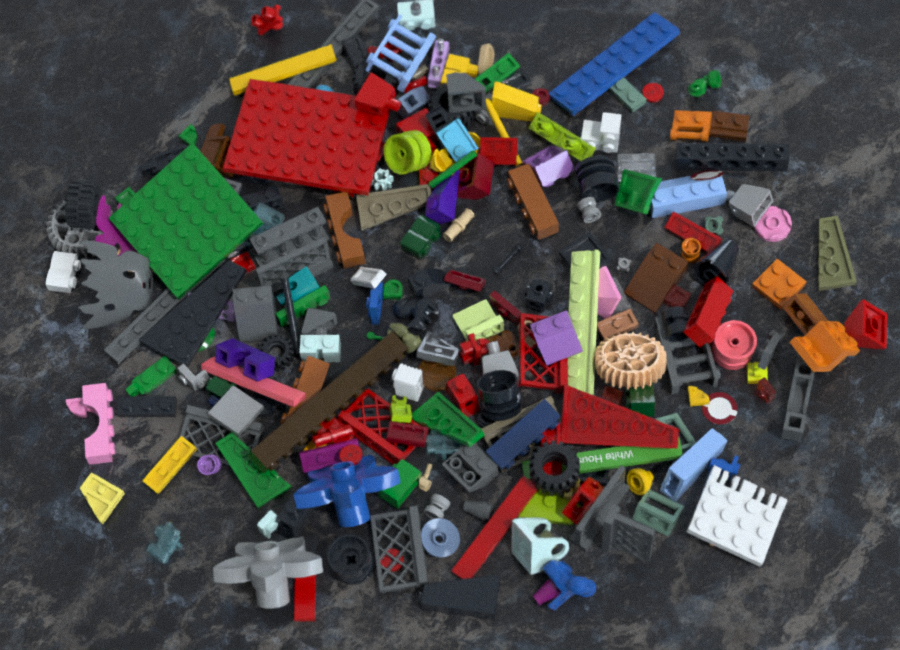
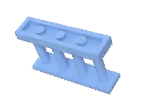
(410, 66)

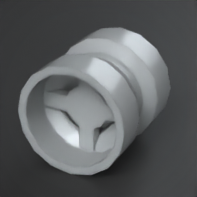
(589, 210)
(437, 506)

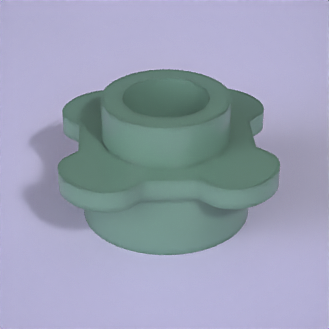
(709, 224)

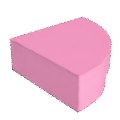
(77, 407)

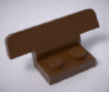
(216, 148)

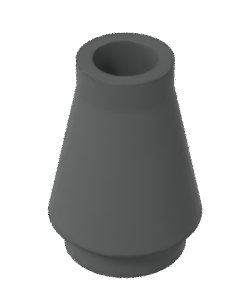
(480, 509)

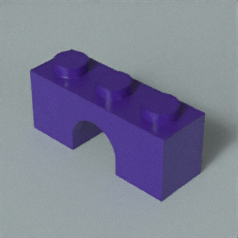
(255, 362)

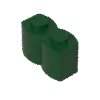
(420, 237)

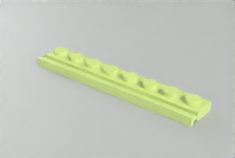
(583, 313)

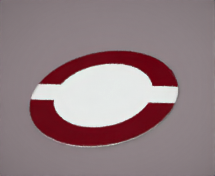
(707, 175)
(721, 408)

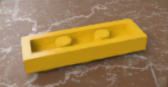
(169, 465)

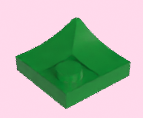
(636, 191)

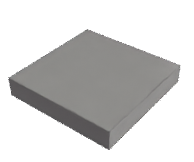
(235, 411)

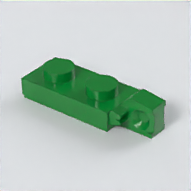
(151, 377)

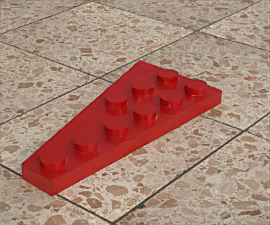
(601, 422)

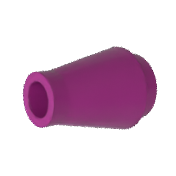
(547, 592)

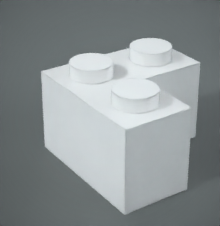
(603, 134)

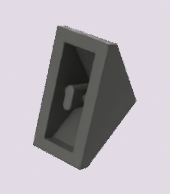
(317, 318)

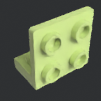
(479, 320)

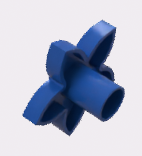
(347, 488)

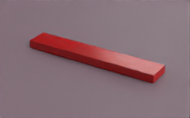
(495, 529)

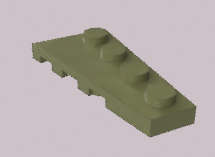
(833, 257)

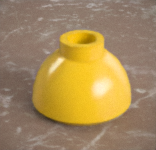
(639, 481)

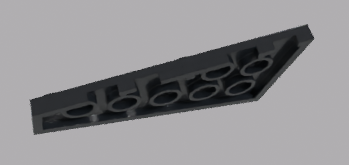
(189, 323)

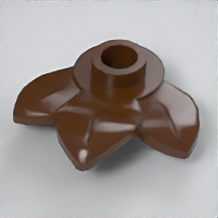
(506, 341)

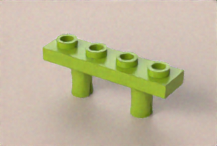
(561, 137)

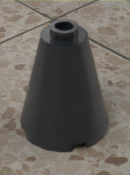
(717, 262)

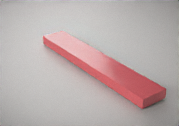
(265, 387)

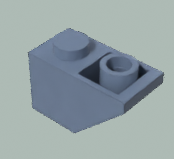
(413, 102)

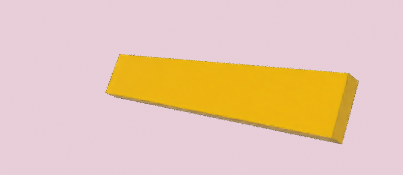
(285, 68)

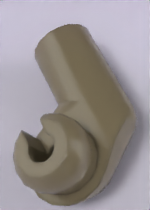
(419, 72)

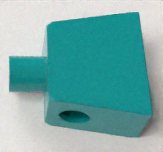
(301, 284)

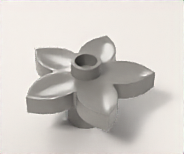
(268, 568)

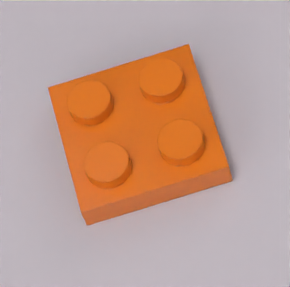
(778, 283)

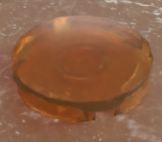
(436, 375)

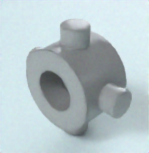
(623, 264)

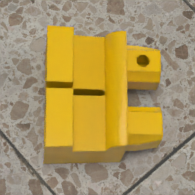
(460, 65)

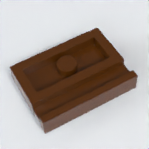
(729, 126)

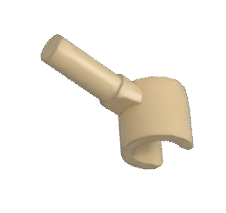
(424, 483)

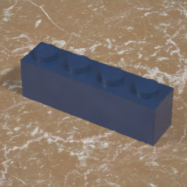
(523, 434)

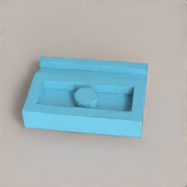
(456, 139)

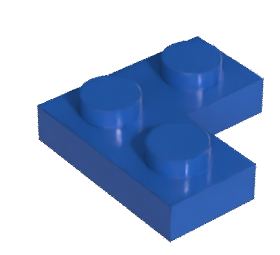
(374, 303)

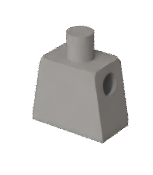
(749, 203)
(497, 360)

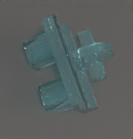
(441, 444)
(166, 544)

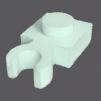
(268, 524)

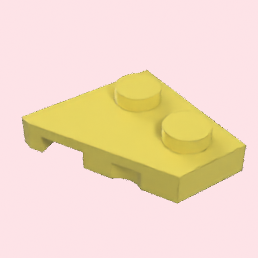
(101, 496)

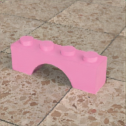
(99, 445)

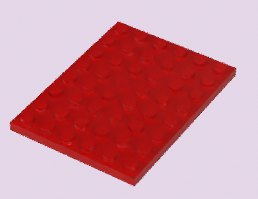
(305, 138)

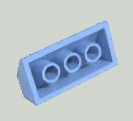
(687, 195)

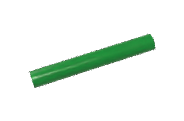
(452, 169)

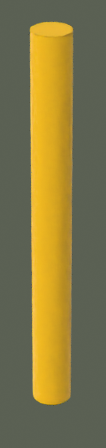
(496, 120)

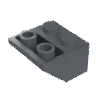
(471, 467)

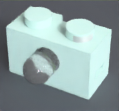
(417, 14)
(320, 346)

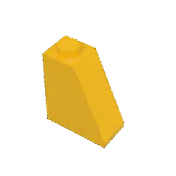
(514, 103)

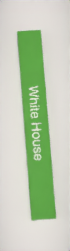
(614, 457)

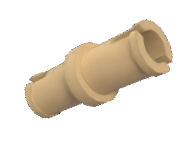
(458, 225)

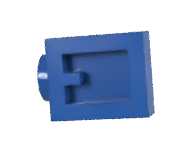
(731, 468)

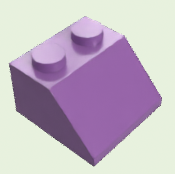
(550, 165)
(556, 337)

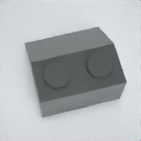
(465, 93)

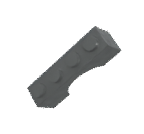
(798, 401)

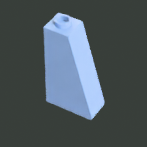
(692, 464)

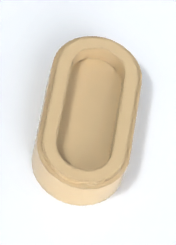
(486, 58)

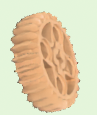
(630, 360)

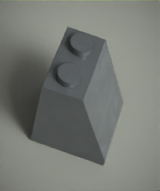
(255, 313)

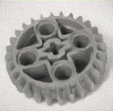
(73, 234)

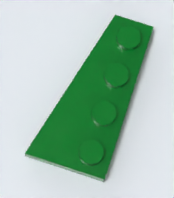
(447, 420)
(259, 486)

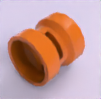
(693, 247)

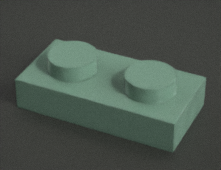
(627, 95)

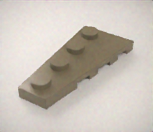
(390, 204)

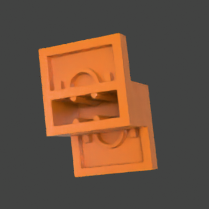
(825, 346)

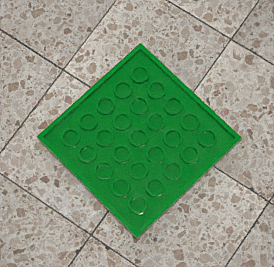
(186, 220)

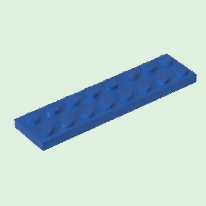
(614, 63)

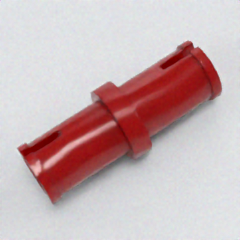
(332, 435)

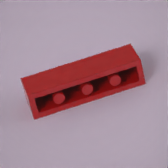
(708, 312)

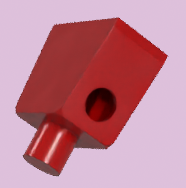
(376, 96)
(420, 123)
(460, 393)
(587, 494)

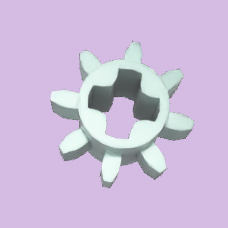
(382, 180)

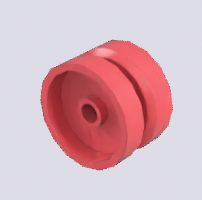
(734, 345)

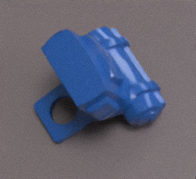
(567, 582)

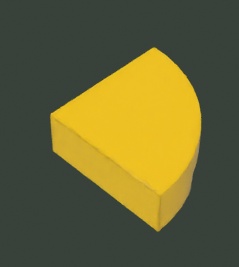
(697, 397)

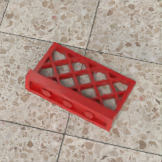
(560, 368)
(369, 436)

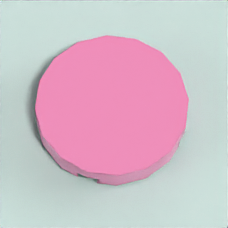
(774, 225)

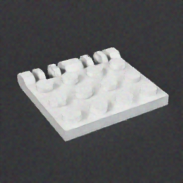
(734, 518)

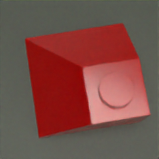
(867, 326)

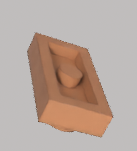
(618, 323)

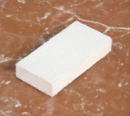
(368, 277)

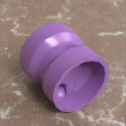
(206, 466)

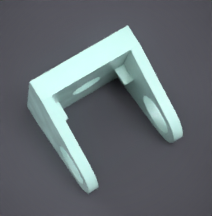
(530, 548)

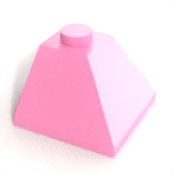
(607, 294)

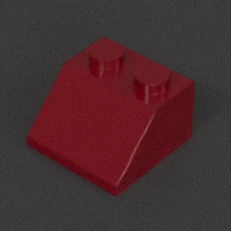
(475, 178)

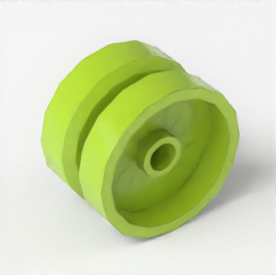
(407, 152)

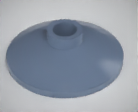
(446, 532)

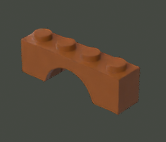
(350, 248)

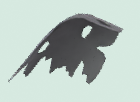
(112, 285)

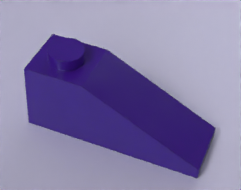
(443, 199)

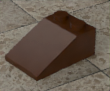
(656, 277)

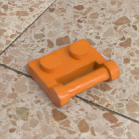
(692, 122)

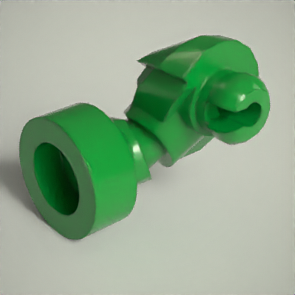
(699, 86)

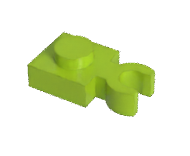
(400, 411)

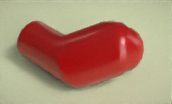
(422, 81)

